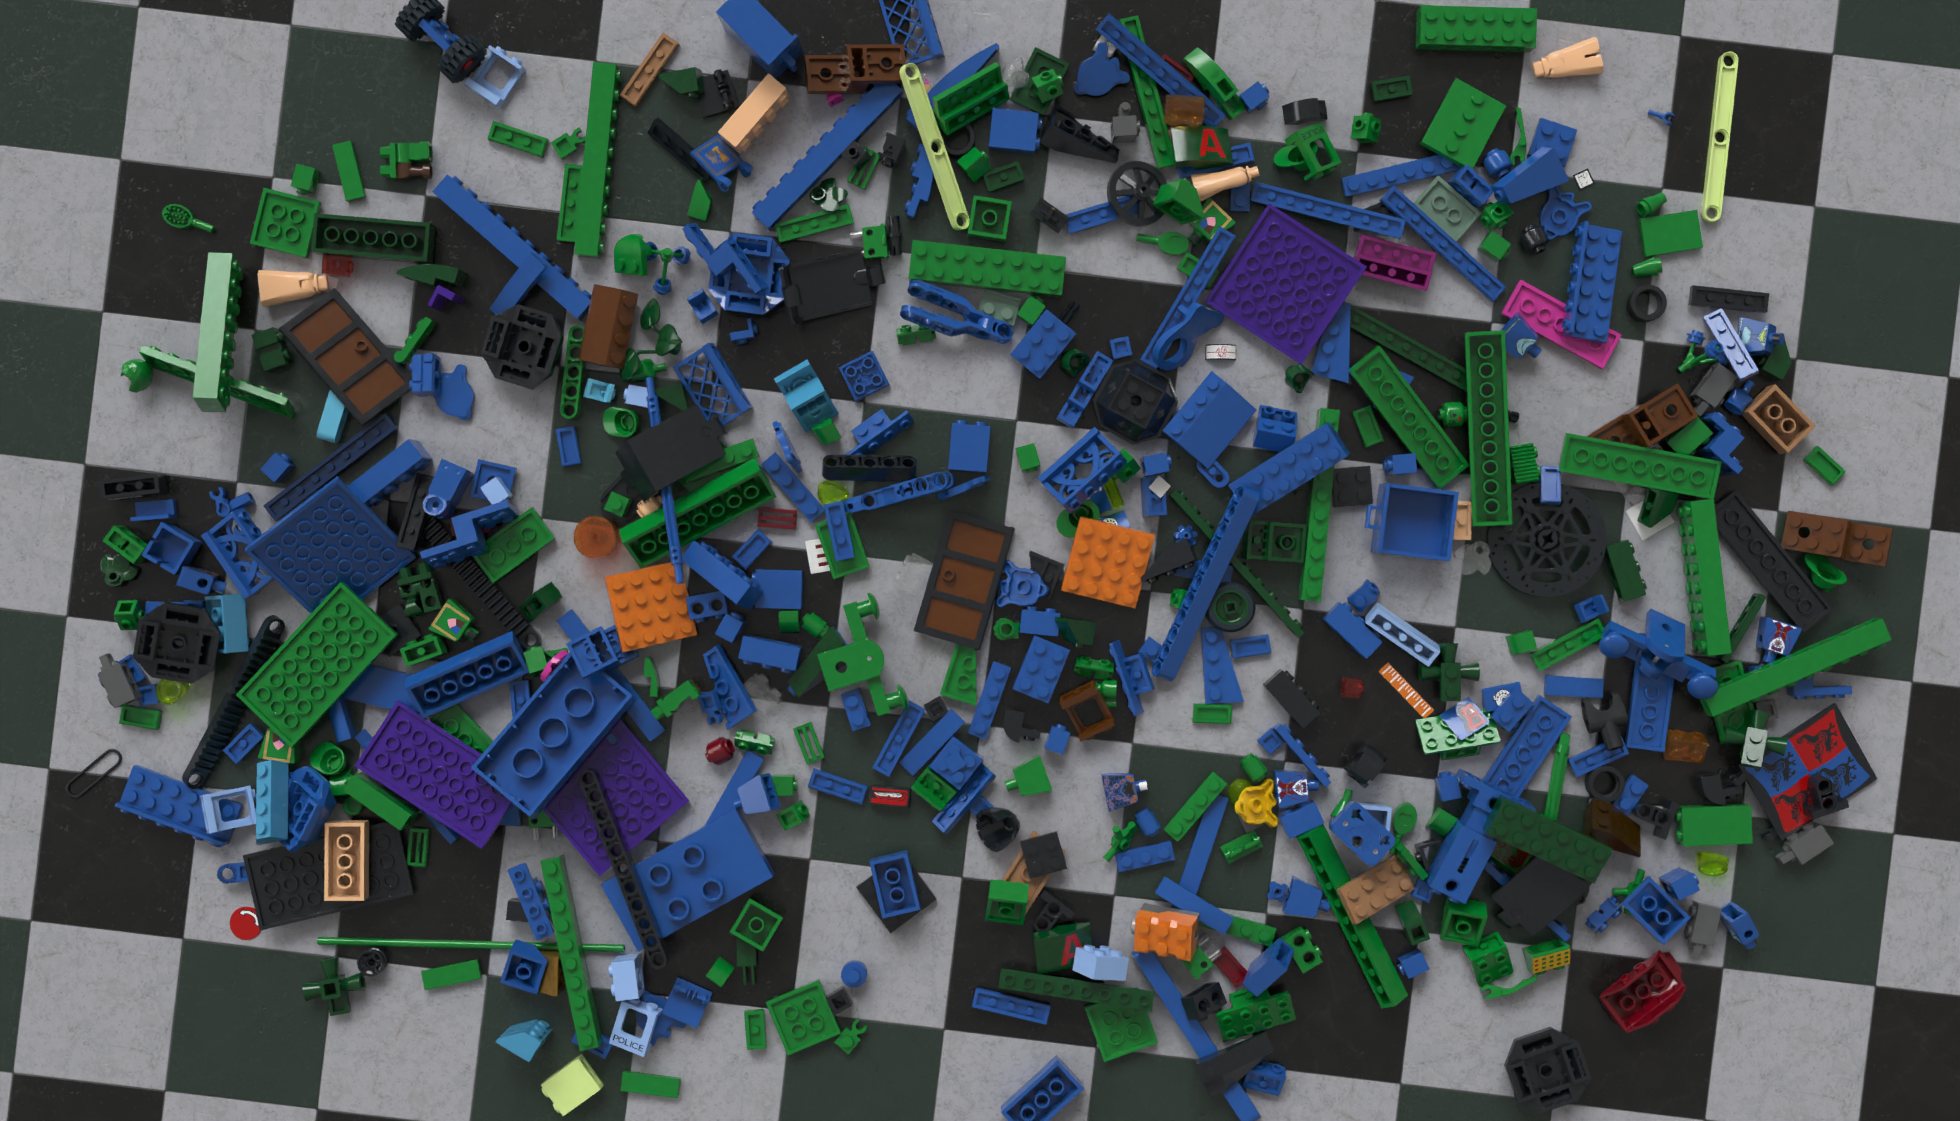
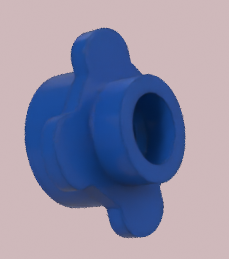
(1272, 891)

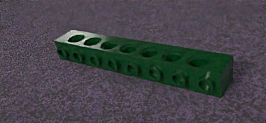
(1076, 989)

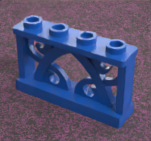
(1086, 487)
(220, 547)

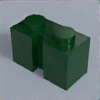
(272, 349)

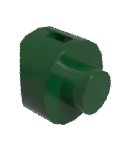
(1074, 361)
(1297, 377)

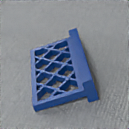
(928, 26)
(723, 374)

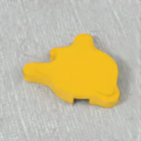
(1256, 804)

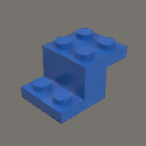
(1723, 442)
(599, 651)

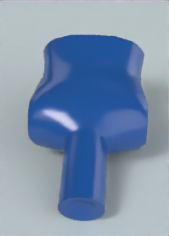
(1739, 398)

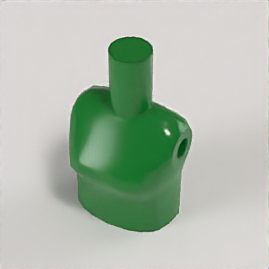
(648, 369)

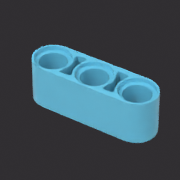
(332, 419)

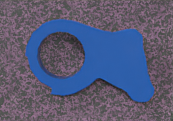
(1196, 322)

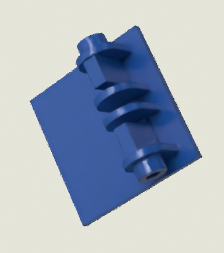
(687, 1002)

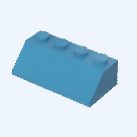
(271, 802)

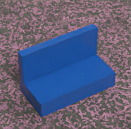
(155, 510)

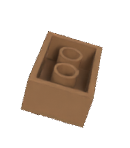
(1777, 419)

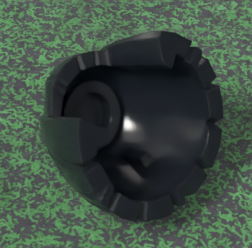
(997, 827)

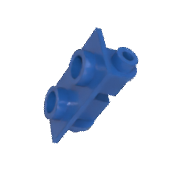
(1610, 911)

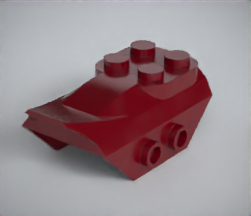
(1645, 992)

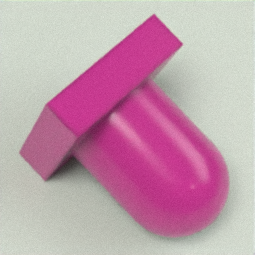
(834, 99)

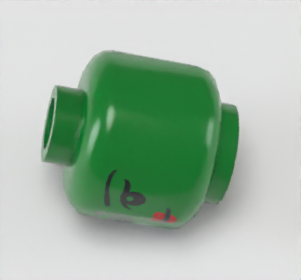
(1453, 414)

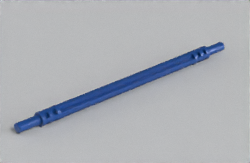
(666, 493)

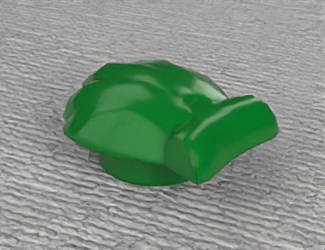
(1006, 629)

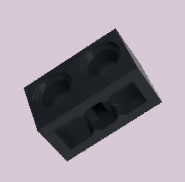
(1204, 1001)

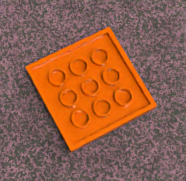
(1107, 562)
(649, 607)

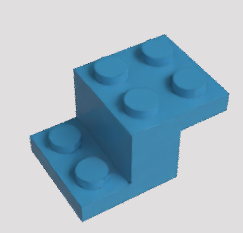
(806, 395)

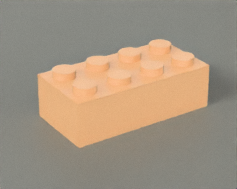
(754, 114)
(346, 860)

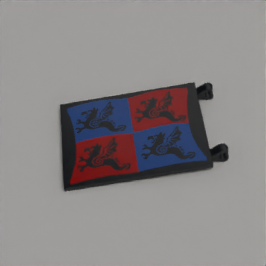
(1815, 747)

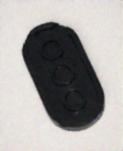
(619, 486)

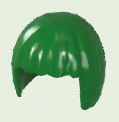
(139, 373)

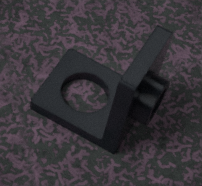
(1420, 856)

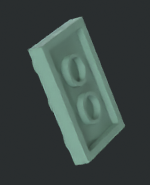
(1447, 208)

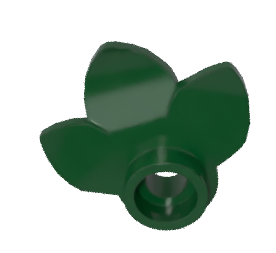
(830, 195)
(120, 566)

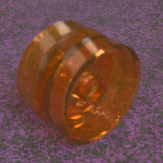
(585, 534)

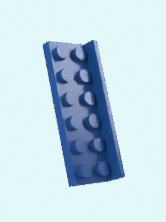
(1592, 283)
(174, 805)

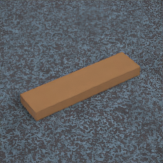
(649, 70)

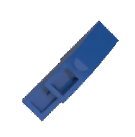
(922, 190)

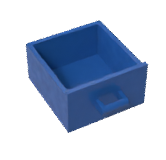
(760, 35)
(1413, 522)

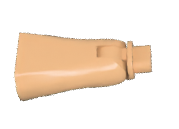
(1571, 61)
(1213, 183)
(284, 286)

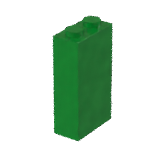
(381, 800)
(1713, 825)

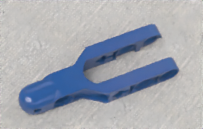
(976, 322)
(897, 492)

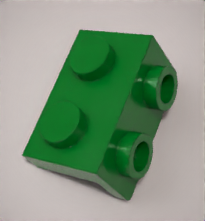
(934, 788)

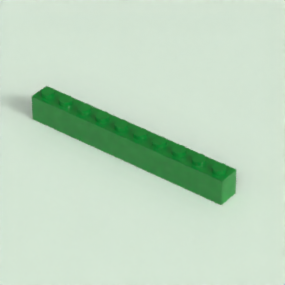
(597, 160)
(1317, 521)
(1797, 666)
(1361, 936)
(571, 953)

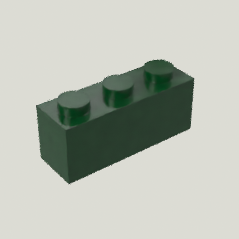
(1624, 571)

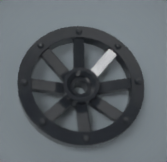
(1135, 193)

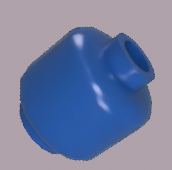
(1497, 163)

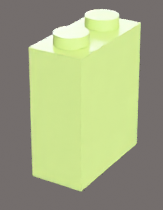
(571, 1085)

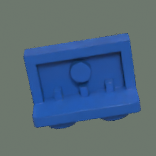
(1512, 710)

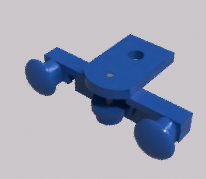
(1667, 642)

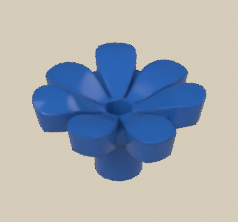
(1185, 531)

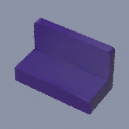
(440, 296)

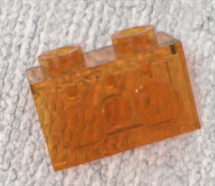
(1184, 110)
(1685, 746)

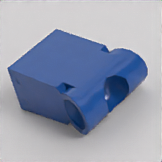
(446, 490)

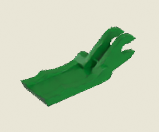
(1520, 149)
(1496, 991)

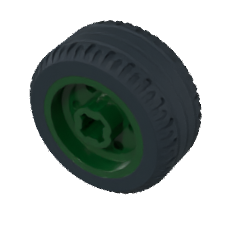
(1242, 604)

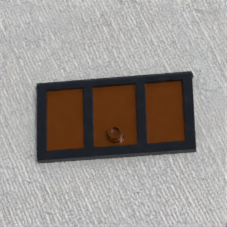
(347, 356)
(964, 579)

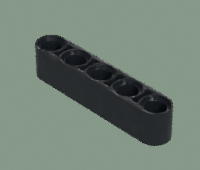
(869, 467)

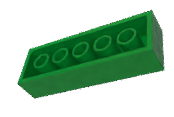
(1476, 28)

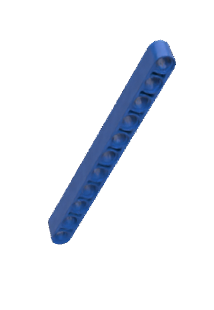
(1205, 583)
(1191, 1028)

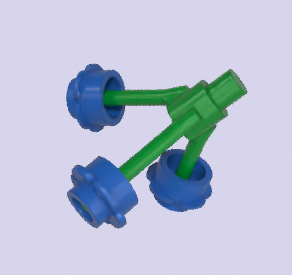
(679, 255)
(1713, 350)

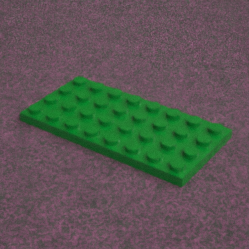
(317, 664)

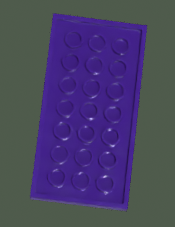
(434, 774)

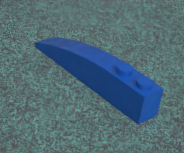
(958, 74)

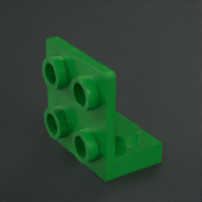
(1489, 959)

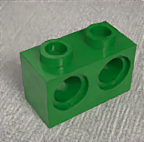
(126, 544)
(1303, 948)

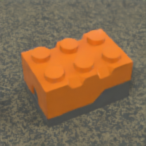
(1166, 931)

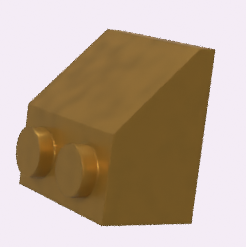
(553, 979)

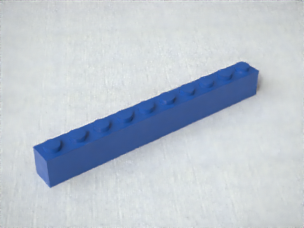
(825, 154)
(511, 245)

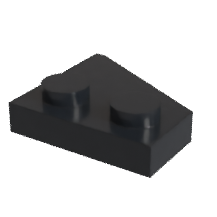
(1048, 570)

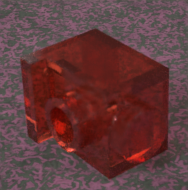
(329, 265)
(1352, 687)

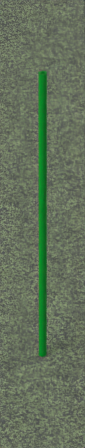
(457, 944)

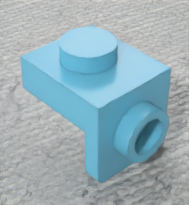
(599, 391)

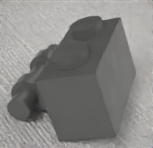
(1124, 127)

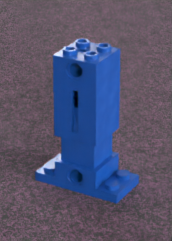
(1467, 844)

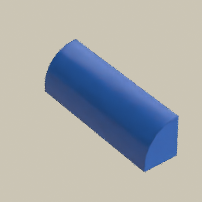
(341, 720)

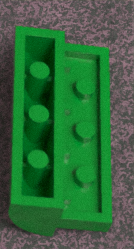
(970, 99)

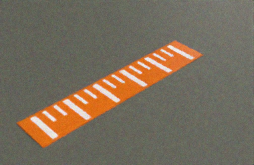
(1406, 690)

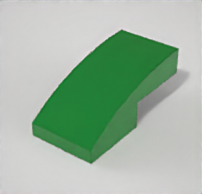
(650, 670)

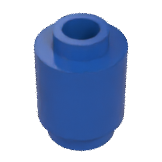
(1148, 822)

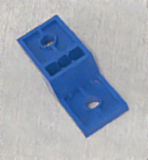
(469, 534)

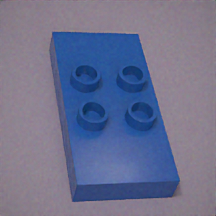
(552, 735)
(694, 875)

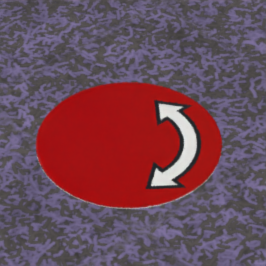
(244, 923)

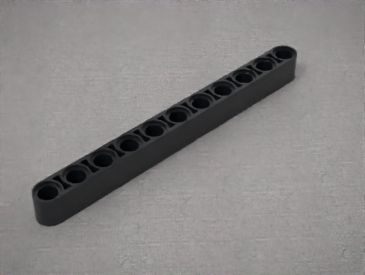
(623, 878)

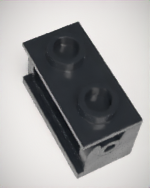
(892, 150)

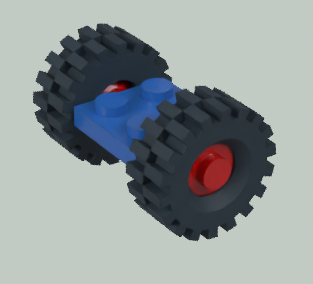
(461, 55)

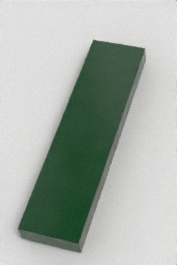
(1743, 624)

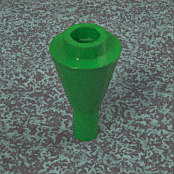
(1345, 799)

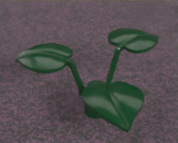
(667, 343)

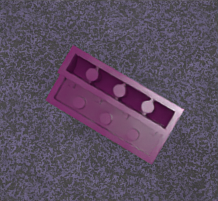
(1395, 262)

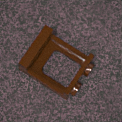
(1079, 695)

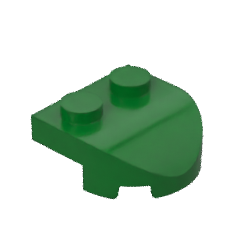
(631, 255)

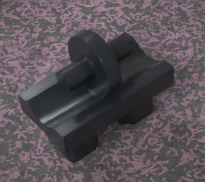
(1049, 215)

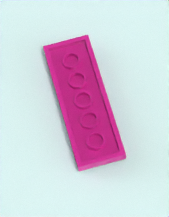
(1546, 317)

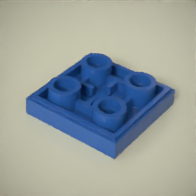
(864, 376)

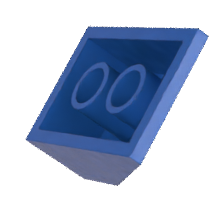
(1655, 910)

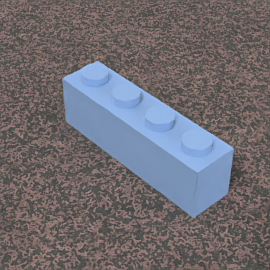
(1402, 634)

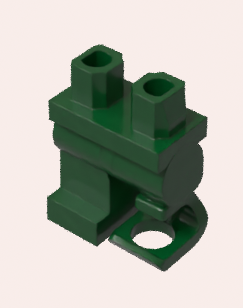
(420, 585)

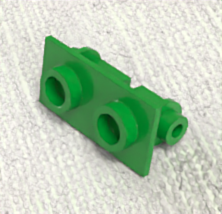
(909, 333)
(1102, 668)
(745, 741)
(1241, 846)

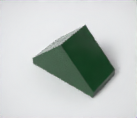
(674, 395)

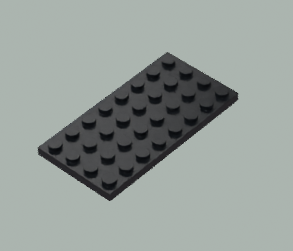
(291, 884)

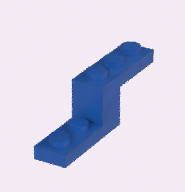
(724, 258)
(1805, 688)

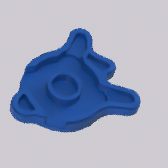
(1099, 74)
(1560, 213)
(456, 394)
(787, 446)
(977, 482)
(1021, 587)
(663, 1023)

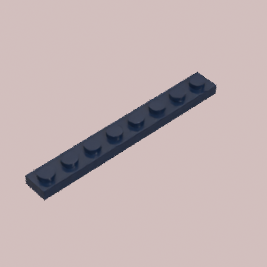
(331, 467)

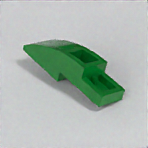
(1216, 81)

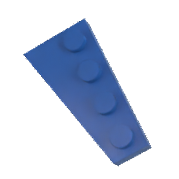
(1334, 347)
(1218, 671)
(731, 692)

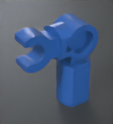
(224, 507)

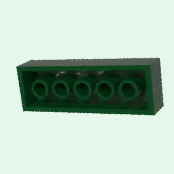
(373, 238)
(1547, 838)

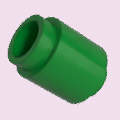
(814, 625)
(1254, 767)

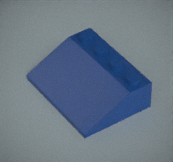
(1209, 420)

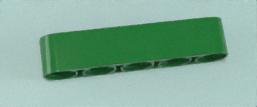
(568, 381)

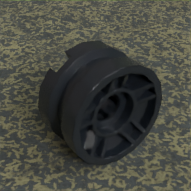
(372, 969)

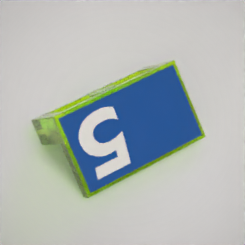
(1108, 497)

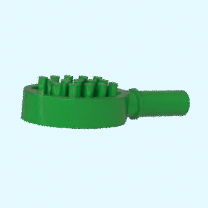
(183, 218)
(1169, 242)
(1403, 821)

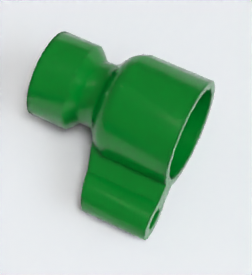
(1109, 691)

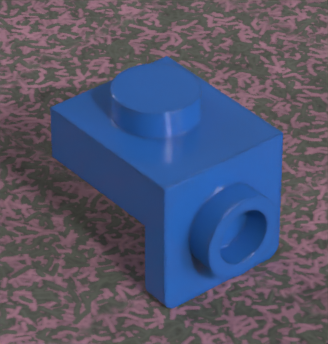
(702, 306)
(742, 337)
(1364, 595)
(1591, 608)

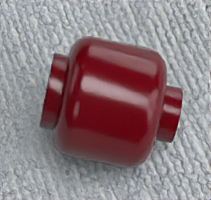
(720, 751)

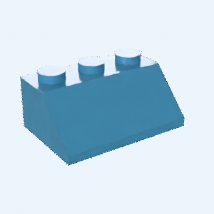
(231, 619)
(525, 1038)

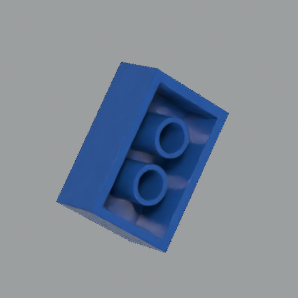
(1043, 344)
(770, 653)
(1041, 669)
(895, 884)

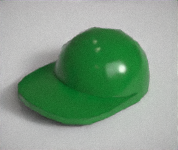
(620, 422)
(328, 759)

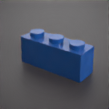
(1352, 629)

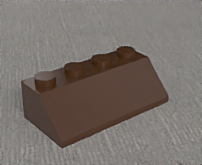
(608, 326)

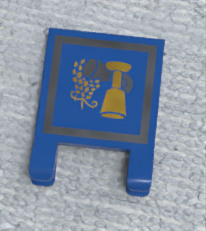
(719, 160)

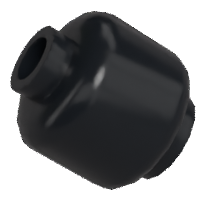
(1534, 239)

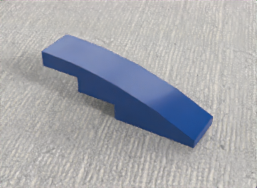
(519, 285)
(1084, 389)
(932, 742)
(1192, 902)

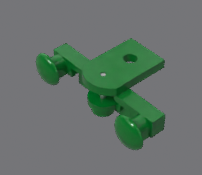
(863, 660)

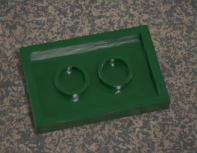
(1038, 63)

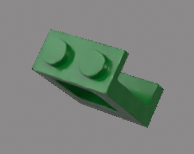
(1303, 139)

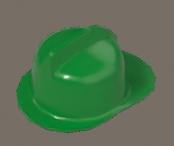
(1292, 157)
(1068, 522)
(1824, 573)

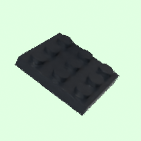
(868, 891)

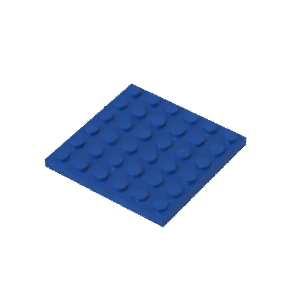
(329, 542)

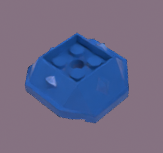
(732, 288)
(308, 807)

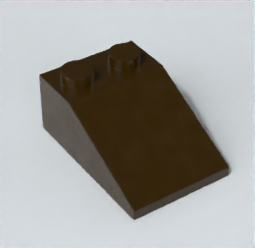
(1612, 827)

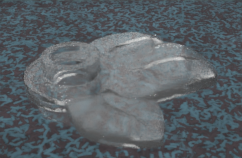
(1015, 75)
(1472, 560)

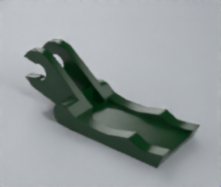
(746, 958)

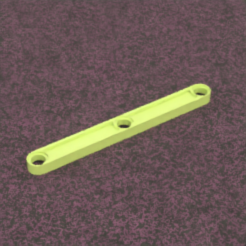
(1721, 123)
(930, 133)

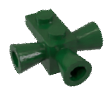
(1449, 673)
(1755, 740)
(334, 987)

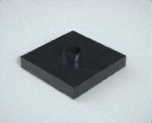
(403, 626)

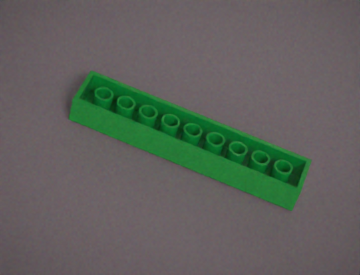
(1488, 428)

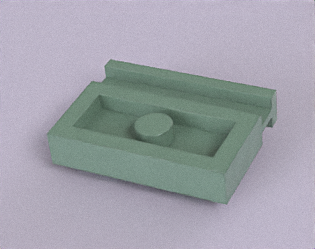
(1000, 306)

